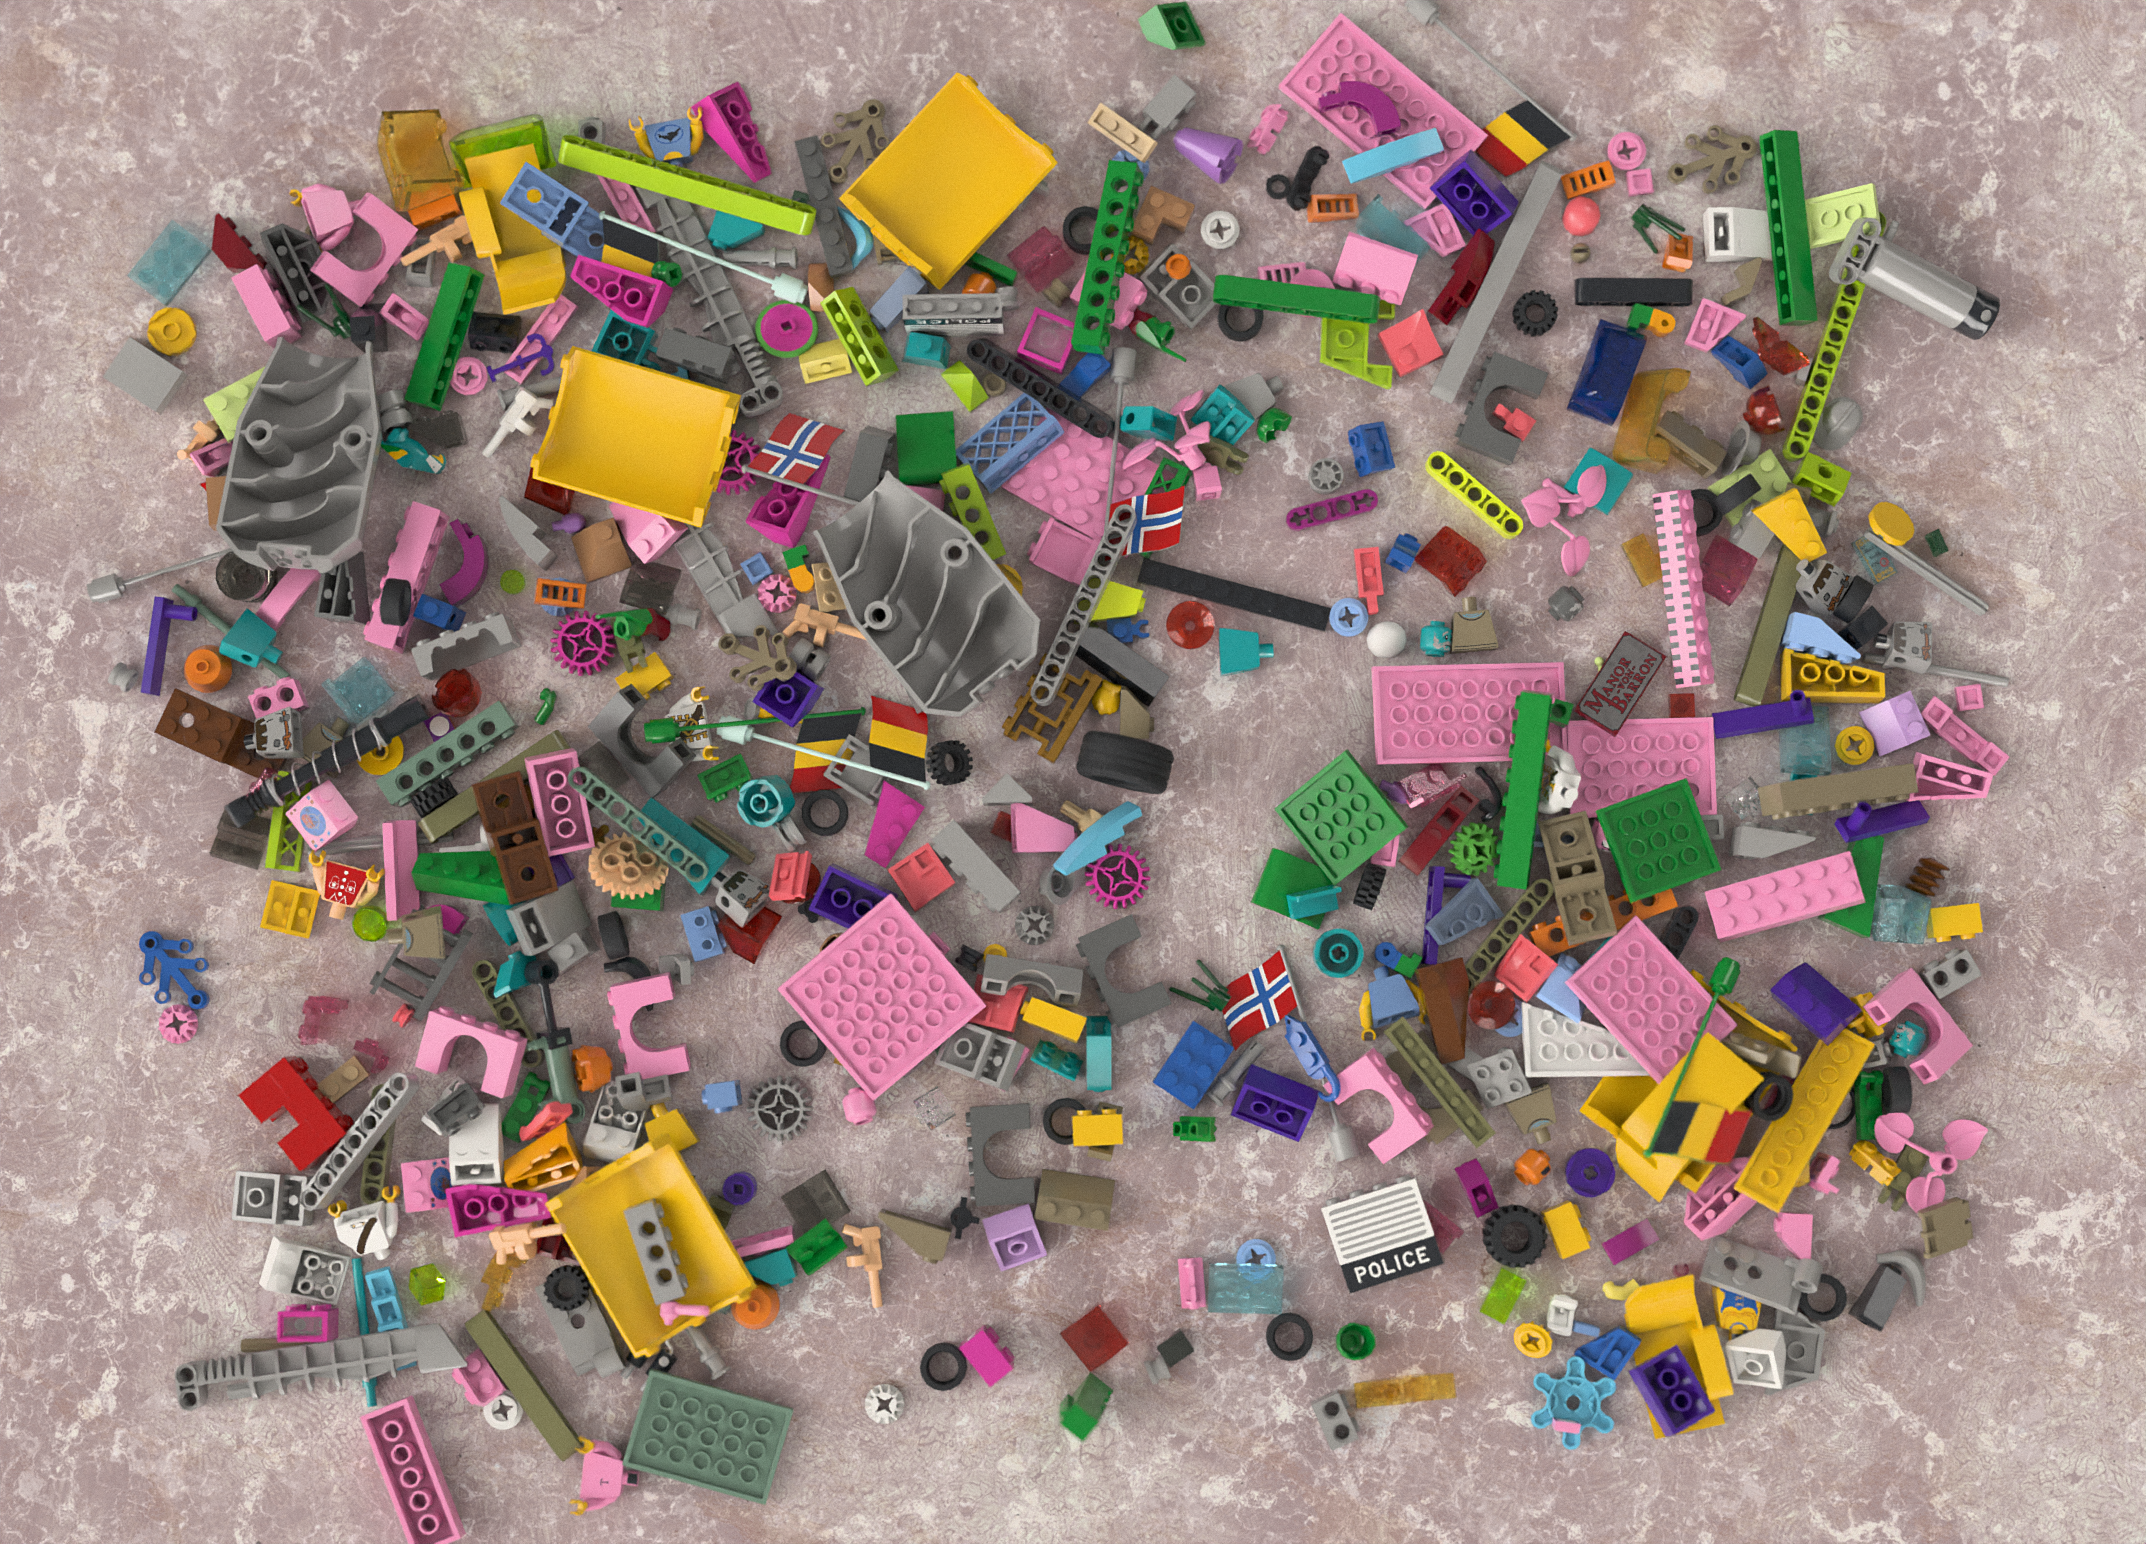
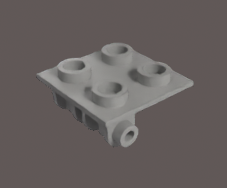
(1499, 1078)

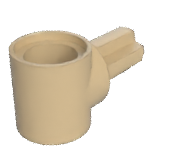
(1080, 816)

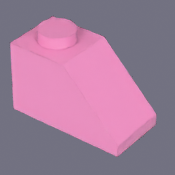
(1206, 482)
(1795, 1232)

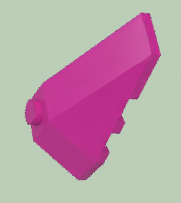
(729, 123)
(627, 293)
(786, 509)
(484, 1207)

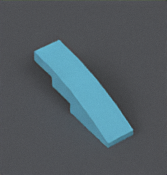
(1393, 155)
(1092, 841)
(386, 1302)

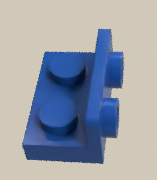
(1371, 448)

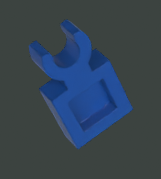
(1124, 631)

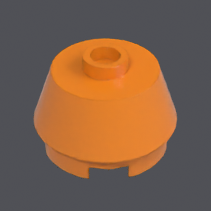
(207, 669)
(591, 1067)
(759, 1309)

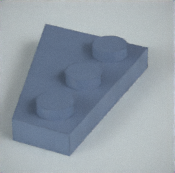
(1464, 912)

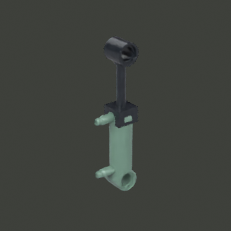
(554, 1043)

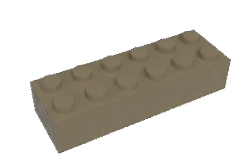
(1838, 791)

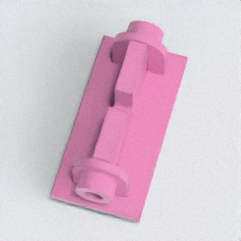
(1272, 119)
(1191, 1283)

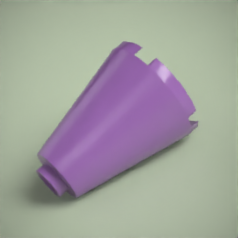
(1209, 152)

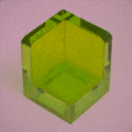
(427, 1284)

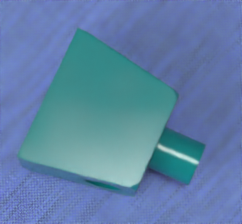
(926, 350)
(1139, 419)
(250, 641)
(1241, 651)

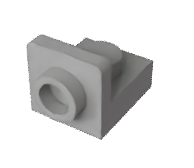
(1824, 521)
(1880, 1054)

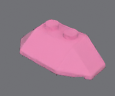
(1716, 1202)

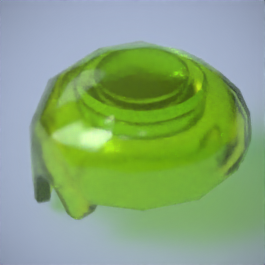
(370, 923)

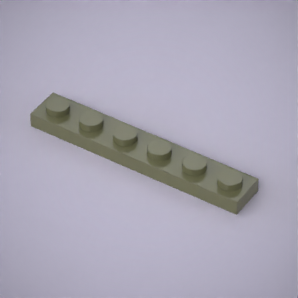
(1439, 1082)

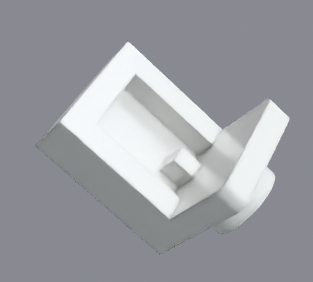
(1561, 1315)

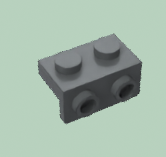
(456, 1110)

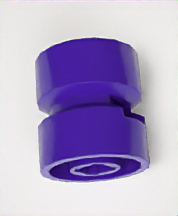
(740, 1188)

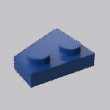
(1609, 1351)

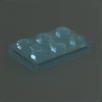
(169, 263)
(1807, 747)
(1245, 1288)

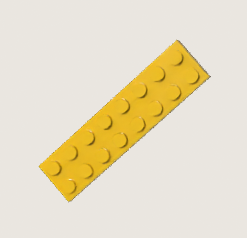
(1795, 1136)

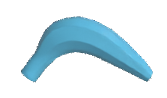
(862, 233)

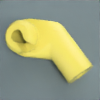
(1619, 1292)

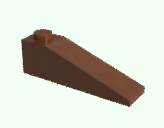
(1445, 999)

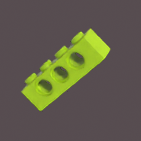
(859, 336)
(964, 476)

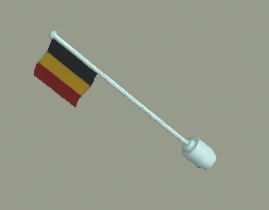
(637, 251)
(895, 742)

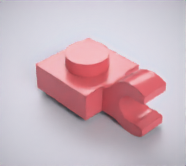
(1516, 423)

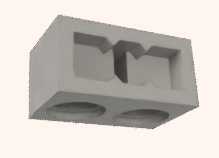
(1951, 978)
(1330, 1421)

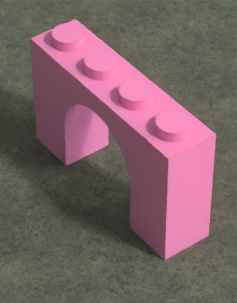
(395, 236)
(627, 999)
(1946, 1039)
(503, 1048)
(1409, 1120)

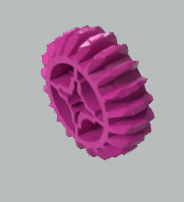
(738, 454)
(578, 652)
(1109, 896)

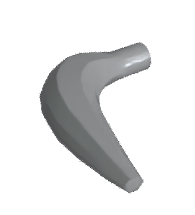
(1912, 1267)

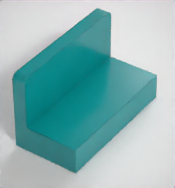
(1313, 901)

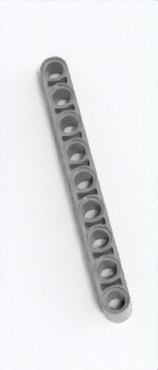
(1084, 593)

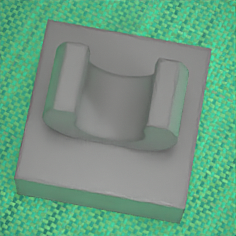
(1801, 374)

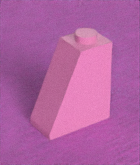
(1038, 832)

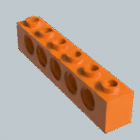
(1541, 932)

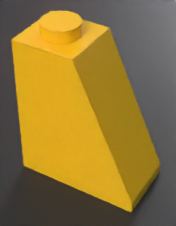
(1053, 1019)

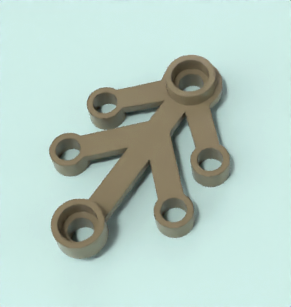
(857, 137)
(1715, 157)
(760, 659)

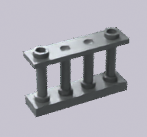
(432, 982)

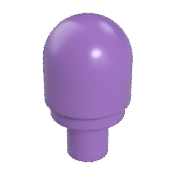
(570, 523)
(1393, 790)

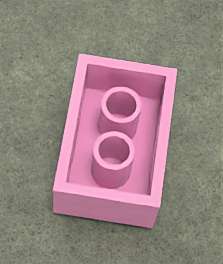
(267, 305)

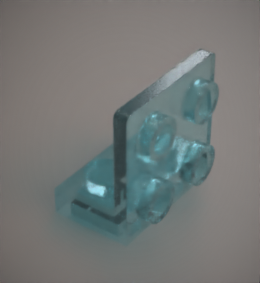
(359, 690)

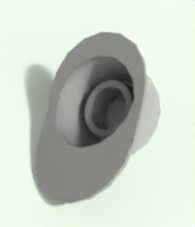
(1838, 423)
(1742, 449)
(1059, 886)

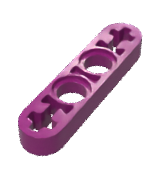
(1331, 508)

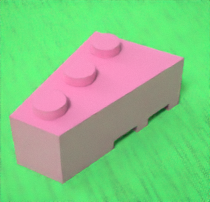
(1948, 780)

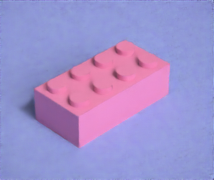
(557, 805)

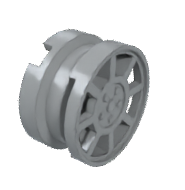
(1325, 476)
(792, 831)

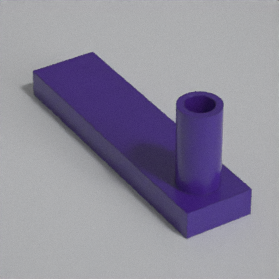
(162, 613)
(1764, 717)
(1869, 823)
(1436, 881)

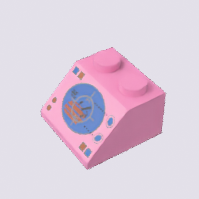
(322, 816)
(426, 1184)

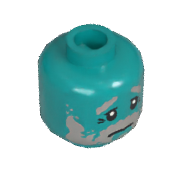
(1436, 639)
(1907, 1039)

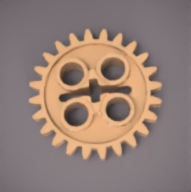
(626, 866)

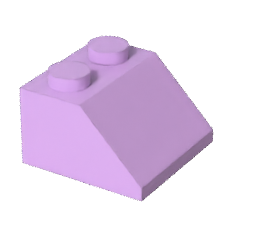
(1894, 723)
(1014, 1237)

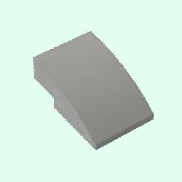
(1185, 298)
(145, 375)
(527, 534)
(981, 1055)
(270, 1198)

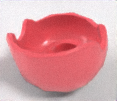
(1581, 216)

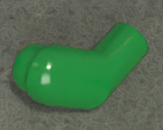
(547, 707)

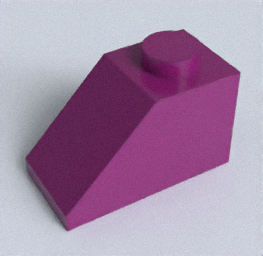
(1476, 1187)

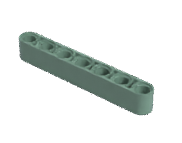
(627, 818)

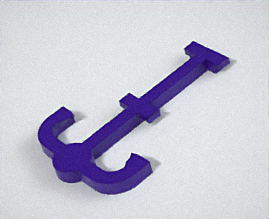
(546, 352)

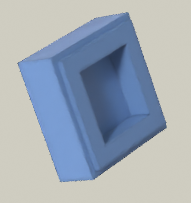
(756, 568)
(1585, 1328)

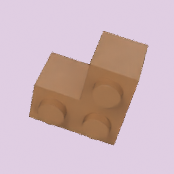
(1161, 209)

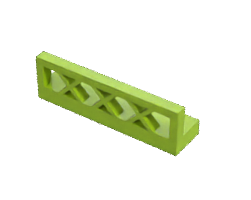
(278, 830)

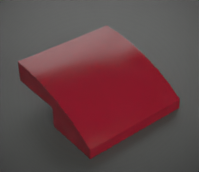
(555, 1246)

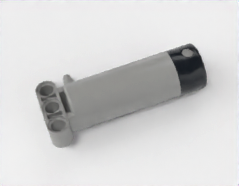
(1914, 280)

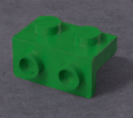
(725, 778)

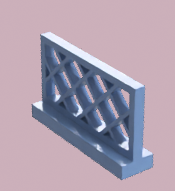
(1018, 452)

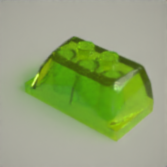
(503, 136)

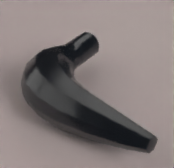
(631, 966)

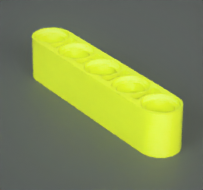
(1486, 497)

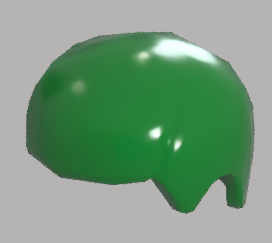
(1270, 422)
(1355, 1341)

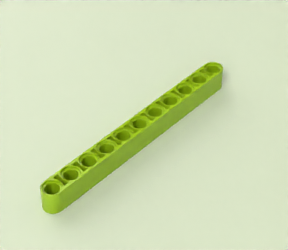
(686, 185)
(1822, 370)

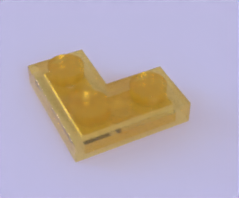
(1642, 560)

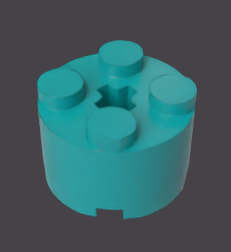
(765, 801)
(1345, 965)

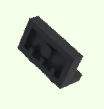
(494, 332)

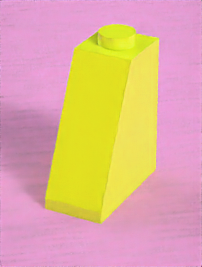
(1116, 603)

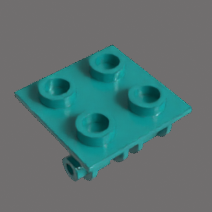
(1061, 1062)

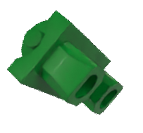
(1195, 1128)

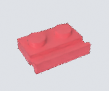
(790, 876)

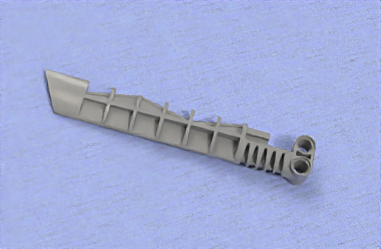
(723, 309)
(714, 575)
(342, 1358)

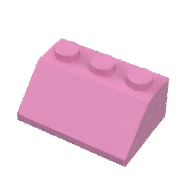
(1375, 268)

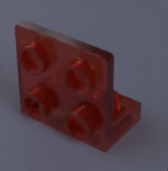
(1778, 354)

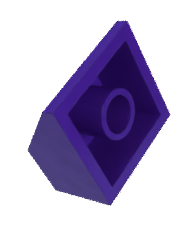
(790, 698)

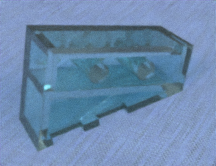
(1385, 227)

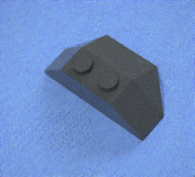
(291, 258)

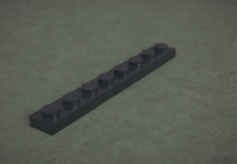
(1234, 595)

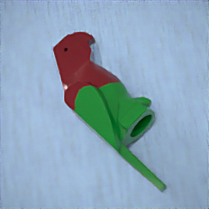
(1153, 332)
(639, 623)

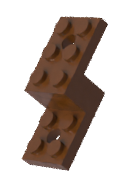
(213, 733)
(514, 837)

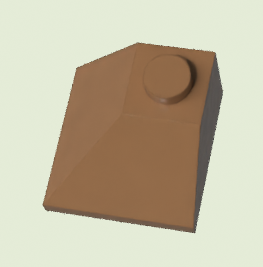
(601, 550)

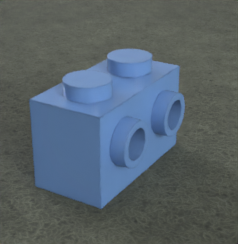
(703, 933)
(722, 1095)

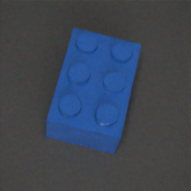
(1193, 1065)

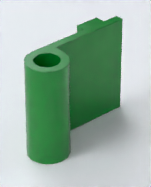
(925, 447)
(1288, 875)

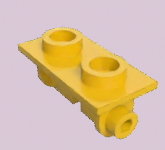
(1883, 1168)

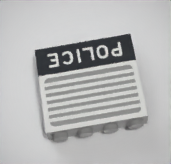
(954, 314)
(1382, 1233)

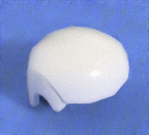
(1386, 639)

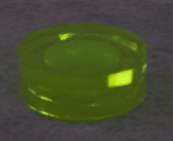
(512, 582)

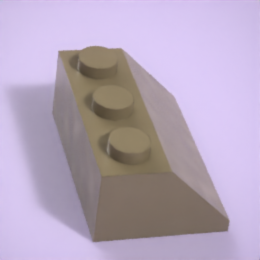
(1690, 444)
(1075, 1199)

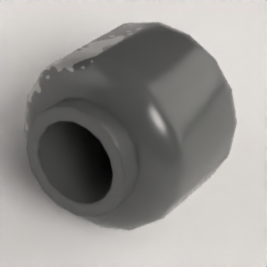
(1566, 603)

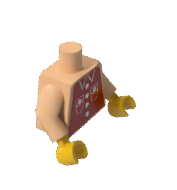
(344, 884)

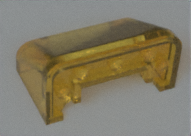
(415, 158)
(1635, 439)

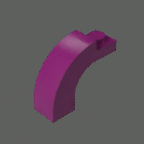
(1369, 99)
(474, 569)

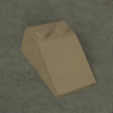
(923, 1237)

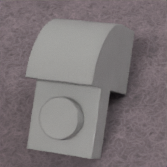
(639, 1094)

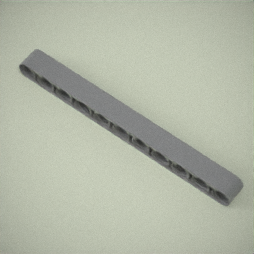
(1496, 282)

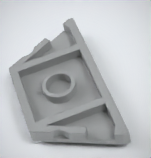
(1803, 1349)

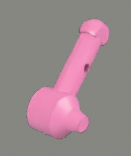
(1575, 507)
(672, 1309)

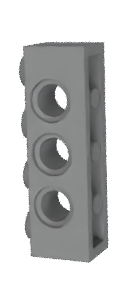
(661, 1289)

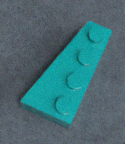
(698, 843)

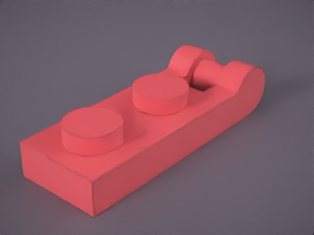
(548, 1119)

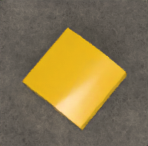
(290, 909)

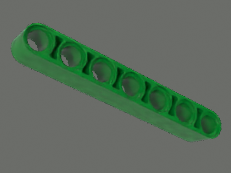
(1296, 299)

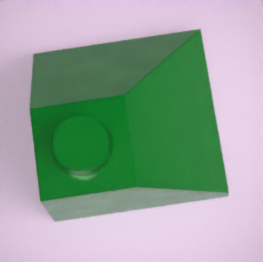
(1171, 26)

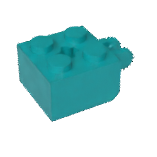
(640, 341)

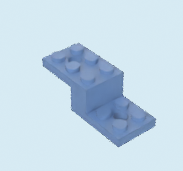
(558, 214)

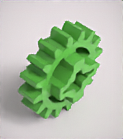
(1474, 848)

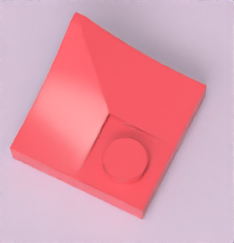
(1410, 344)
(921, 877)
(1524, 968)
(1000, 1011)

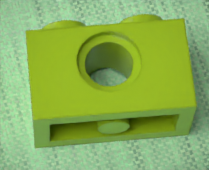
(1824, 478)

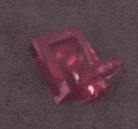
(370, 1047)

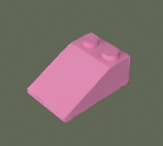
(646, 532)

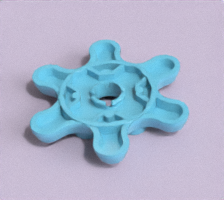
(1589, 1394)

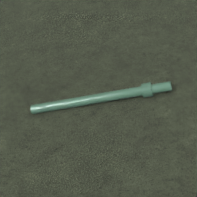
(195, 601)

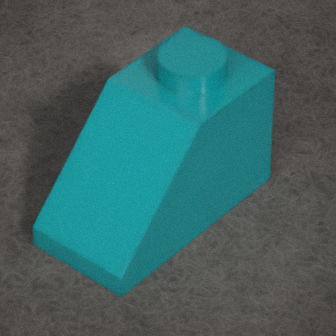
(733, 231)
(511, 974)
(773, 1268)

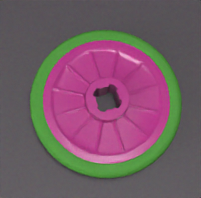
(789, 342)

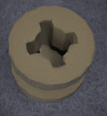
(1056, 293)

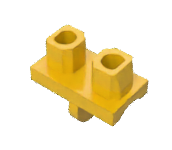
(1863, 1021)

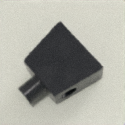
(1863, 627)

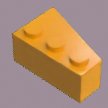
(544, 1162)

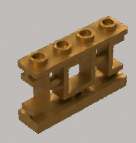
(1068, 716)

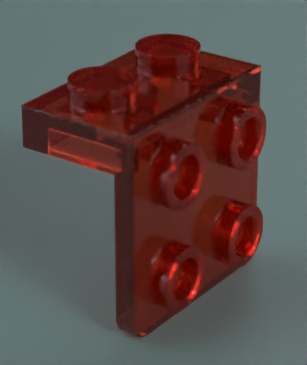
(1451, 560)

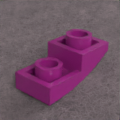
(1630, 1241)

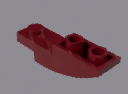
(1469, 274)
(1438, 830)

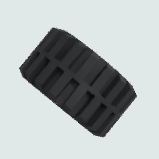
(1535, 1242)

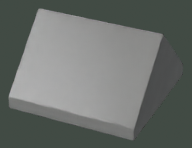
(1006, 792)

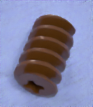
(1926, 876)

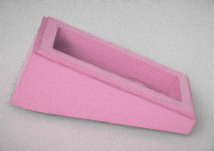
(1273, 269)

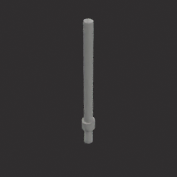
(1944, 671)

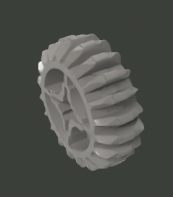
(779, 1120)

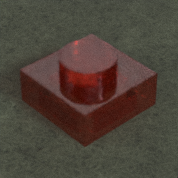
(1681, 705)
(1002, 826)

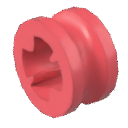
(403, 1015)

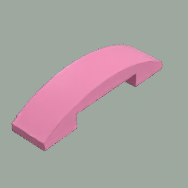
(286, 595)
(1962, 737)

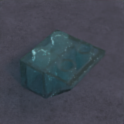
(1899, 915)

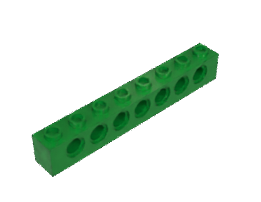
(1117, 175)

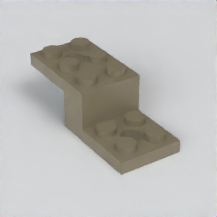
(1577, 878)

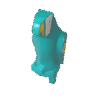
(411, 453)

